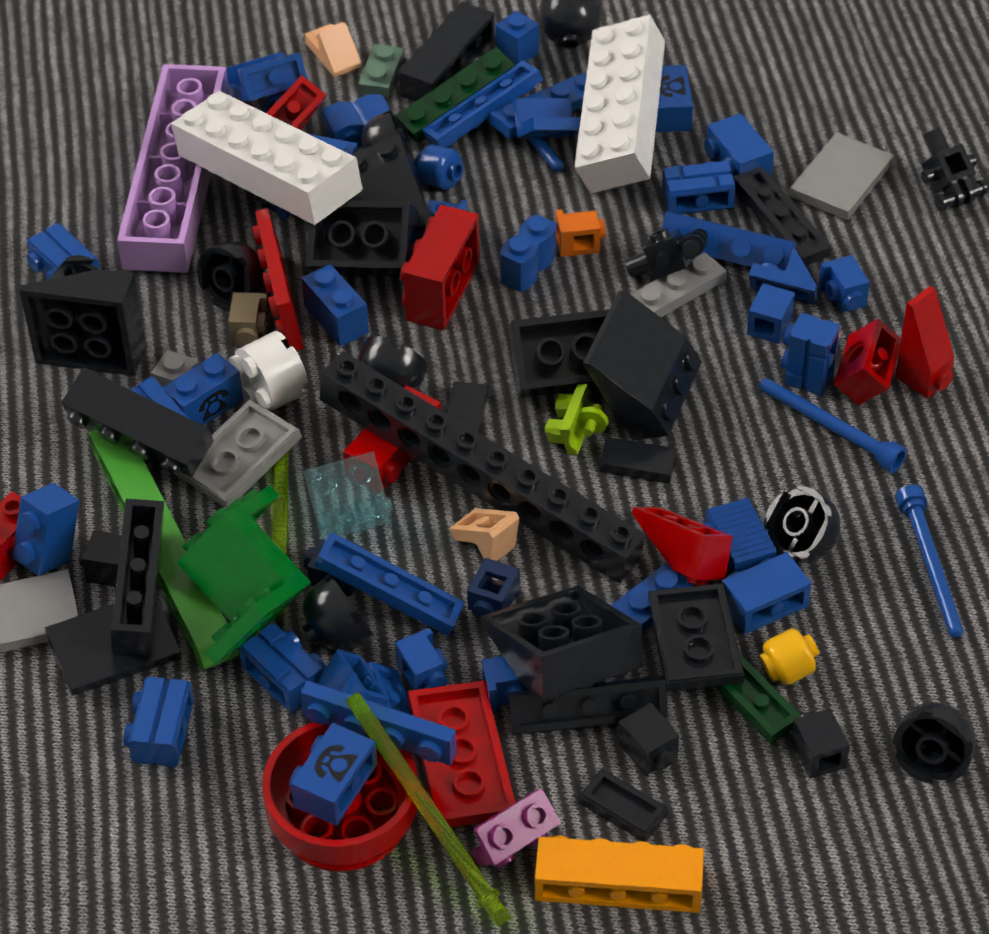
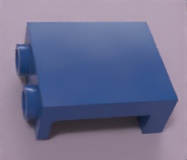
(264, 76)

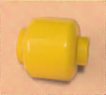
(789, 656)

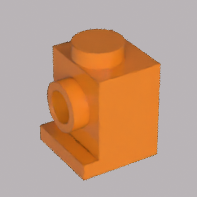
(579, 232)

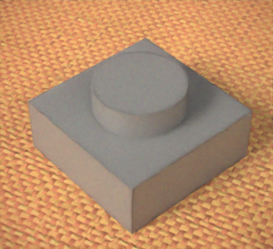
(172, 366)

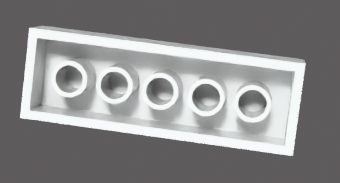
(620, 104)
(267, 157)

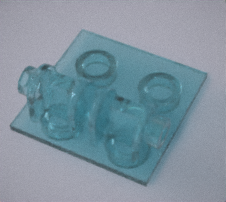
(348, 495)

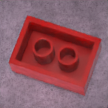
(441, 267)

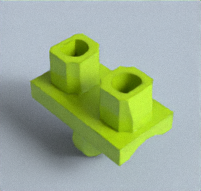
(579, 419)

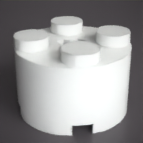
(270, 371)

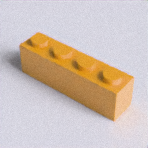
(619, 874)

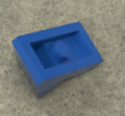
(794, 279)

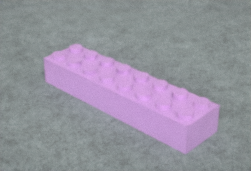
(166, 188)

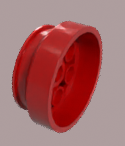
(363, 831)

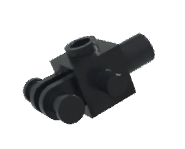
(950, 172)
(667, 252)

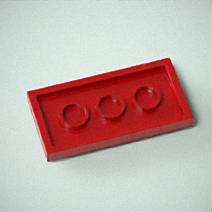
(276, 279)
(478, 778)

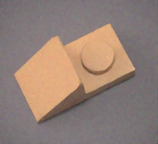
(334, 48)
(490, 530)

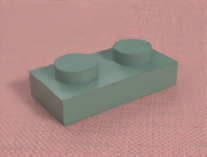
(381, 70)

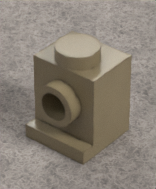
(248, 317)

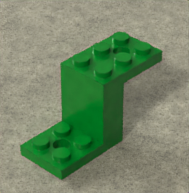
(241, 571)

